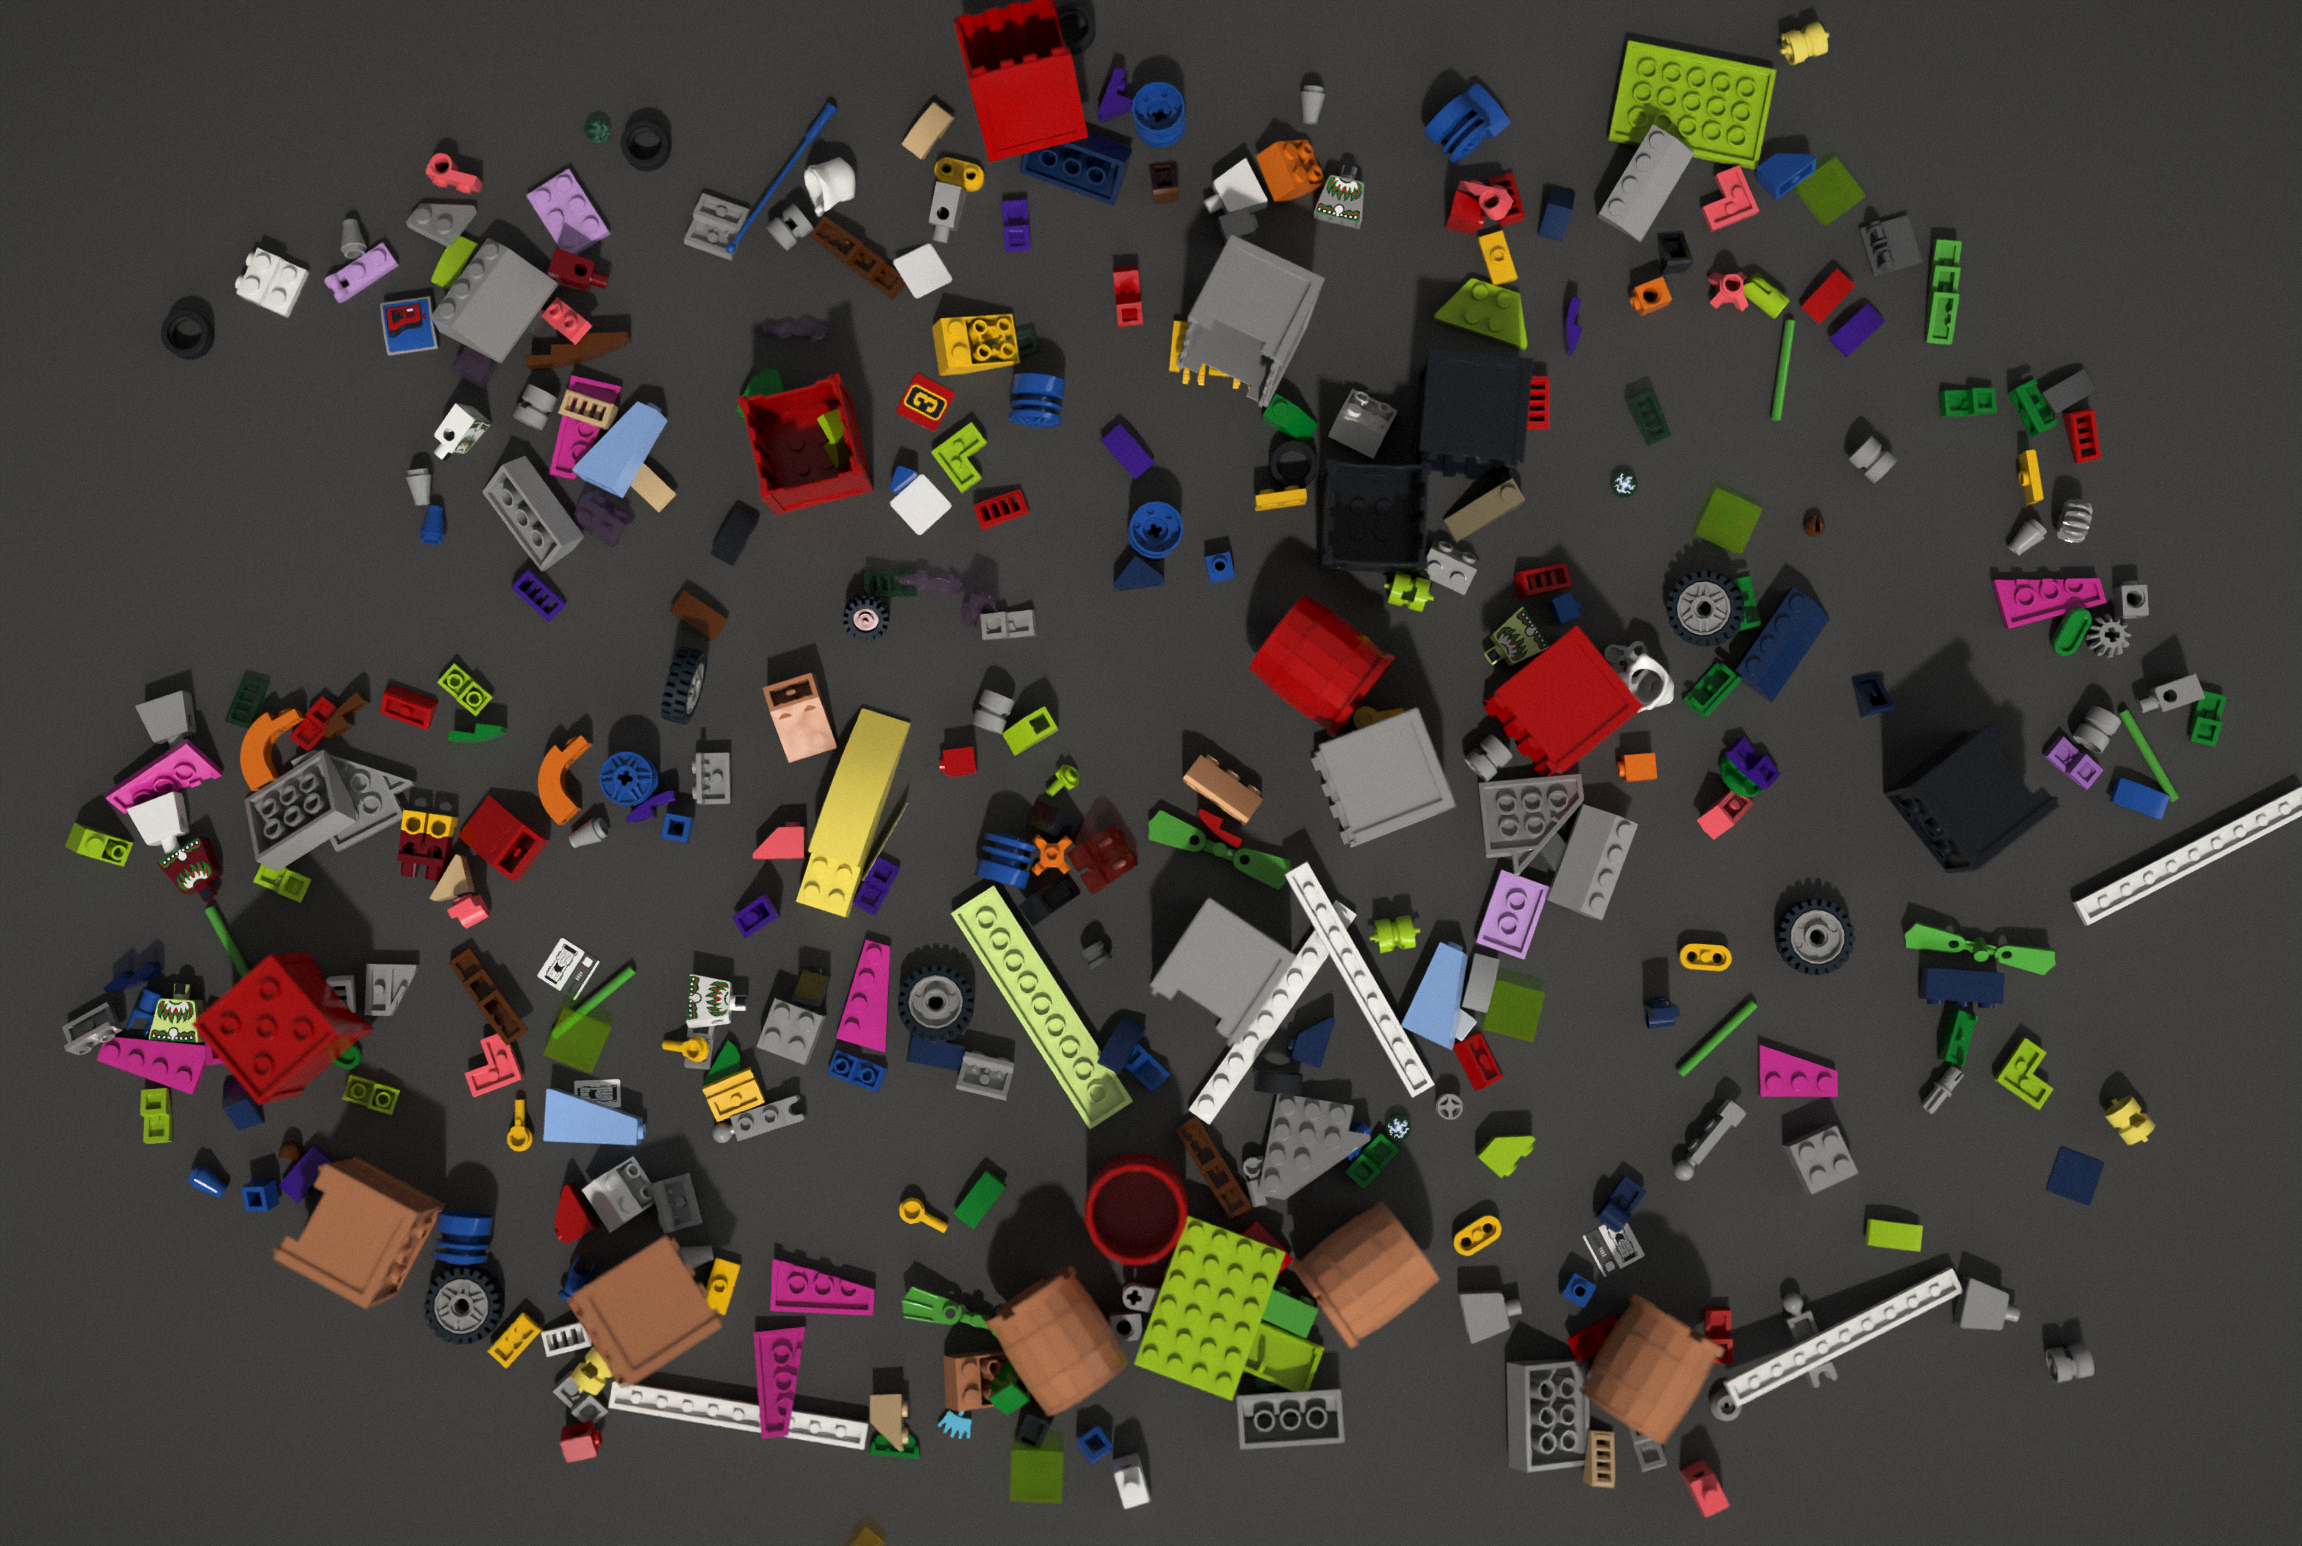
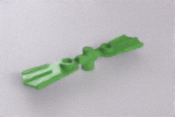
(1176, 833)
(1936, 939)
(929, 1307)

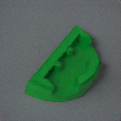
(1737, 780)
(726, 1064)
(883, 1447)

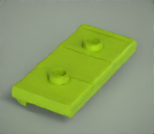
(1283, 1358)

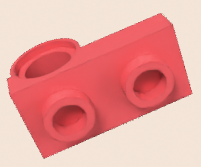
(463, 182)
(1487, 196)
(566, 321)
(469, 910)

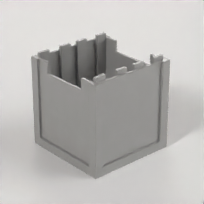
(1250, 317)
(1383, 778)
(1225, 969)

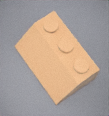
(1223, 788)

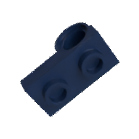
(1660, 1013)
(1619, 1205)

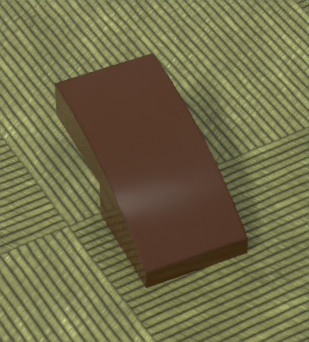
(698, 615)
(340, 720)

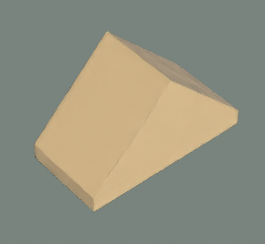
(455, 881)

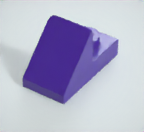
(1113, 103)
(755, 916)

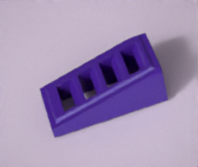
(532, 602)

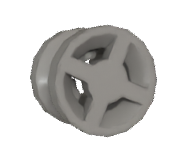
(1453, 1106)

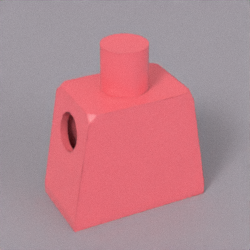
(1704, 1489)

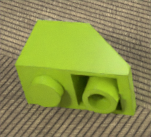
(1030, 731)
(98, 844)
(1503, 1151)

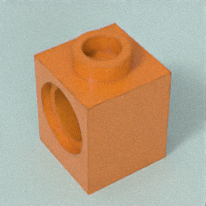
(1658, 289)
(1637, 767)

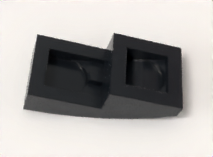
(734, 536)

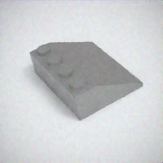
(493, 301)
(298, 812)
(1547, 1414)

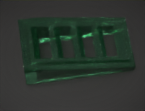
(1640, 420)
(879, 575)
(253, 713)

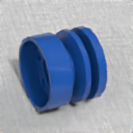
(1158, 101)
(1456, 128)
(1037, 395)
(1162, 518)
(644, 783)
(1005, 860)
(462, 1237)

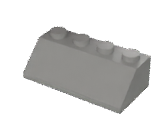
(1646, 183)
(532, 513)
(1591, 862)
(1290, 1419)

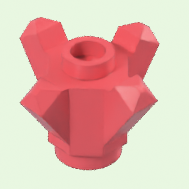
(1729, 289)

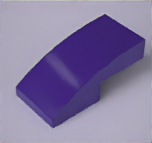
(1016, 225)
(1856, 330)
(1571, 331)
(1127, 451)
(1754, 767)
(647, 809)
(876, 886)
(304, 1174)

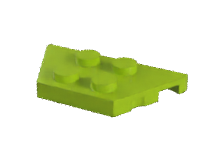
(1486, 312)

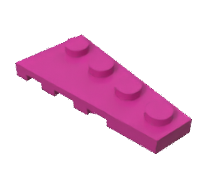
(577, 437)
(2036, 600)
(170, 772)
(867, 1005)
(160, 1061)
(812, 1291)
(777, 1372)

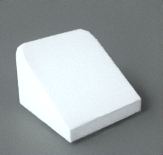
(1464, 1025)

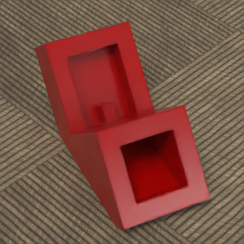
(1127, 295)

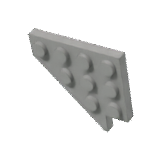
(372, 796)
(1526, 814)
(1305, 1142)

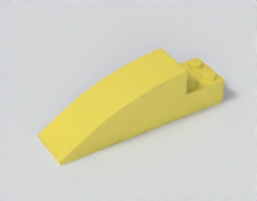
(852, 813)

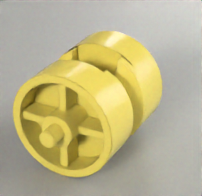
(1808, 41)
(2131, 1123)
(592, 1373)

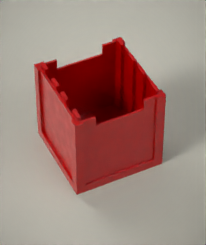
(1021, 78)
(790, 448)
(1562, 704)
(280, 1027)

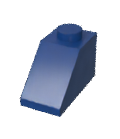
(1784, 172)

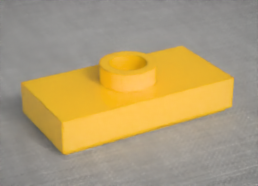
(1497, 258)
(2030, 477)
(721, 1284)
(515, 1340)

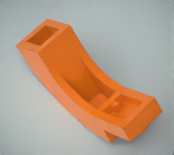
(258, 745)
(553, 779)

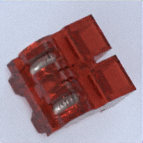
(1105, 857)

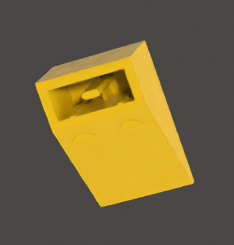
(962, 345)

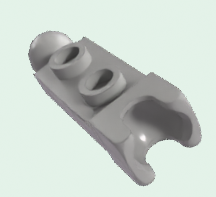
(1728, 1115)
(758, 1120)
(1801, 1327)

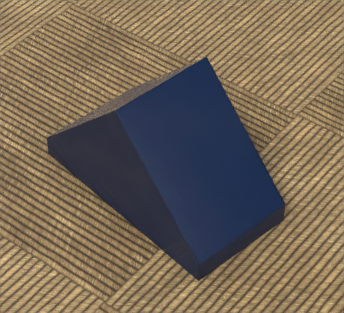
(1556, 214)
(1138, 576)
(1871, 696)
(240, 1105)

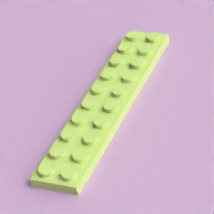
(1041, 1006)

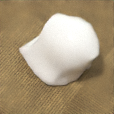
(830, 184)
(1652, 686)

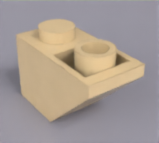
(888, 1416)

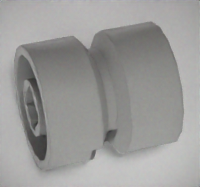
(782, 233)
(535, 407)
(1872, 459)
(992, 712)
(2096, 730)
(1488, 757)
(2065, 1363)

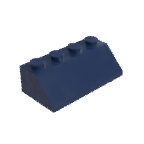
(1083, 166)
(1781, 644)

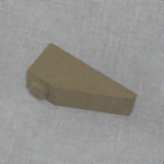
(1485, 510)

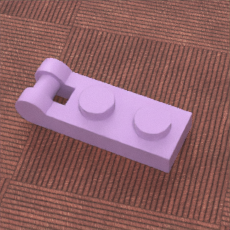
(361, 272)

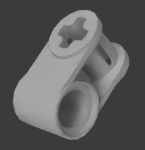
(1148, 1297)

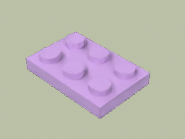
(568, 213)
(1512, 914)

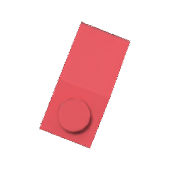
(1724, 813)
(784, 843)

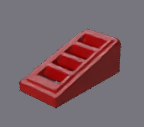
(1511, 218)
(1545, 392)
(2091, 432)
(979, 507)
(1526, 583)

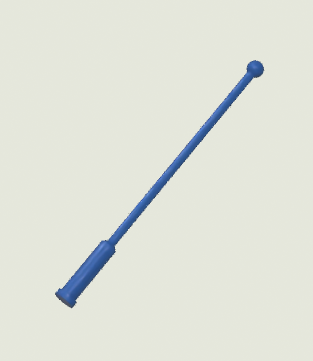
(810, 136)

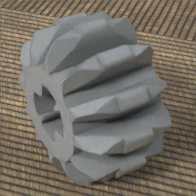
(2074, 520)
(2111, 627)

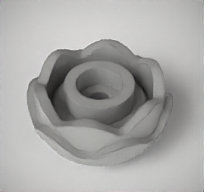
(1718, 1410)

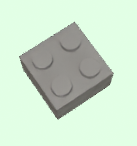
(791, 1031)
(1820, 1158)

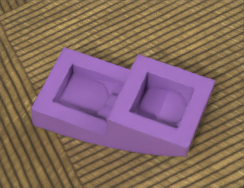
(2073, 763)

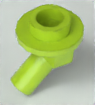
(1066, 776)

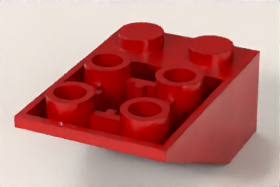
(503, 839)

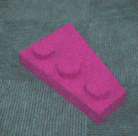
(1793, 1077)

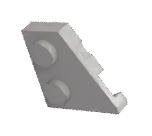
(441, 221)
(386, 987)

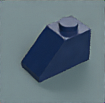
(1311, 1043)

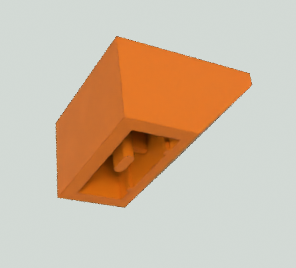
(1290, 169)

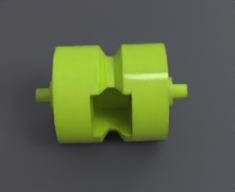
(1409, 591)
(1396, 933)

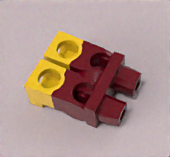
(425, 841)

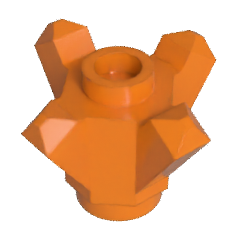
(1051, 854)

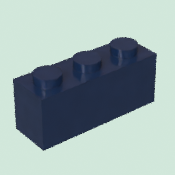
(1961, 987)

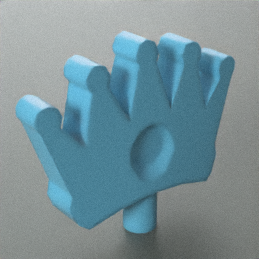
(956, 1421)

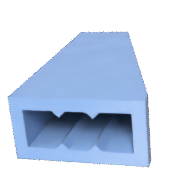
(622, 450)
(1438, 998)
(587, 1121)

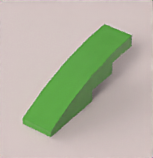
(1942, 291)

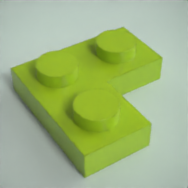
(953, 456)
(2018, 1074)

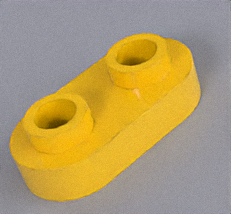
(959, 173)
(1704, 957)
(1477, 1236)

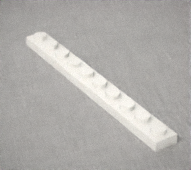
(2190, 857)
(1359, 979)
(1275, 1010)
(1843, 1336)
(735, 1414)

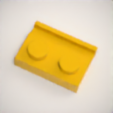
(1290, 497)
(733, 1094)

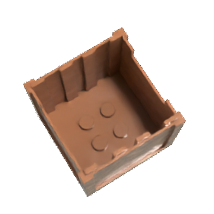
(362, 1232)
(644, 1312)

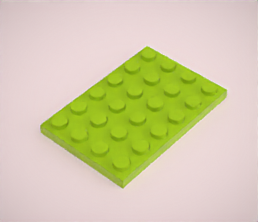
(1699, 99)
(1209, 1308)

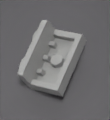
(1450, 567)
(712, 778)
(91, 1029)
(985, 1075)
(676, 1203)

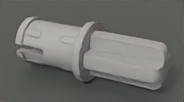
(1942, 1089)

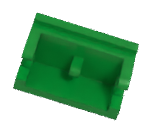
(2032, 408)
(1751, 614)
(1711, 689)
(1957, 1037)

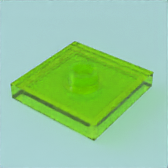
(1830, 191)
(1728, 521)
(1514, 1011)
(577, 1040)
(1036, 1475)

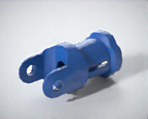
(146, 1008)
(575, 1280)

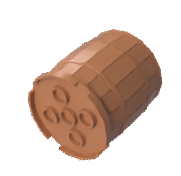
(1365, 1273)
(1058, 1341)
(1650, 1369)

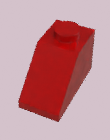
(1464, 214)
(573, 1216)

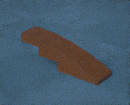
(858, 257)
(588, 348)
(488, 996)
(1213, 1168)

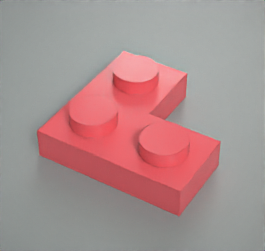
(1736, 202)
(499, 1072)

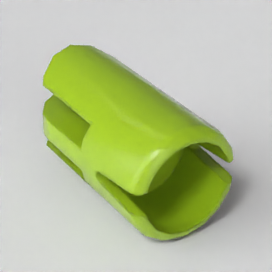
(1765, 295)

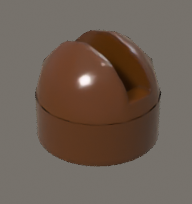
(1809, 526)
(290, 1150)

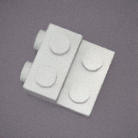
(271, 282)

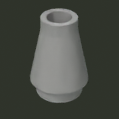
(1312, 101)
(352, 240)
(420, 485)
(2027, 536)
(591, 832)
(695, 1255)

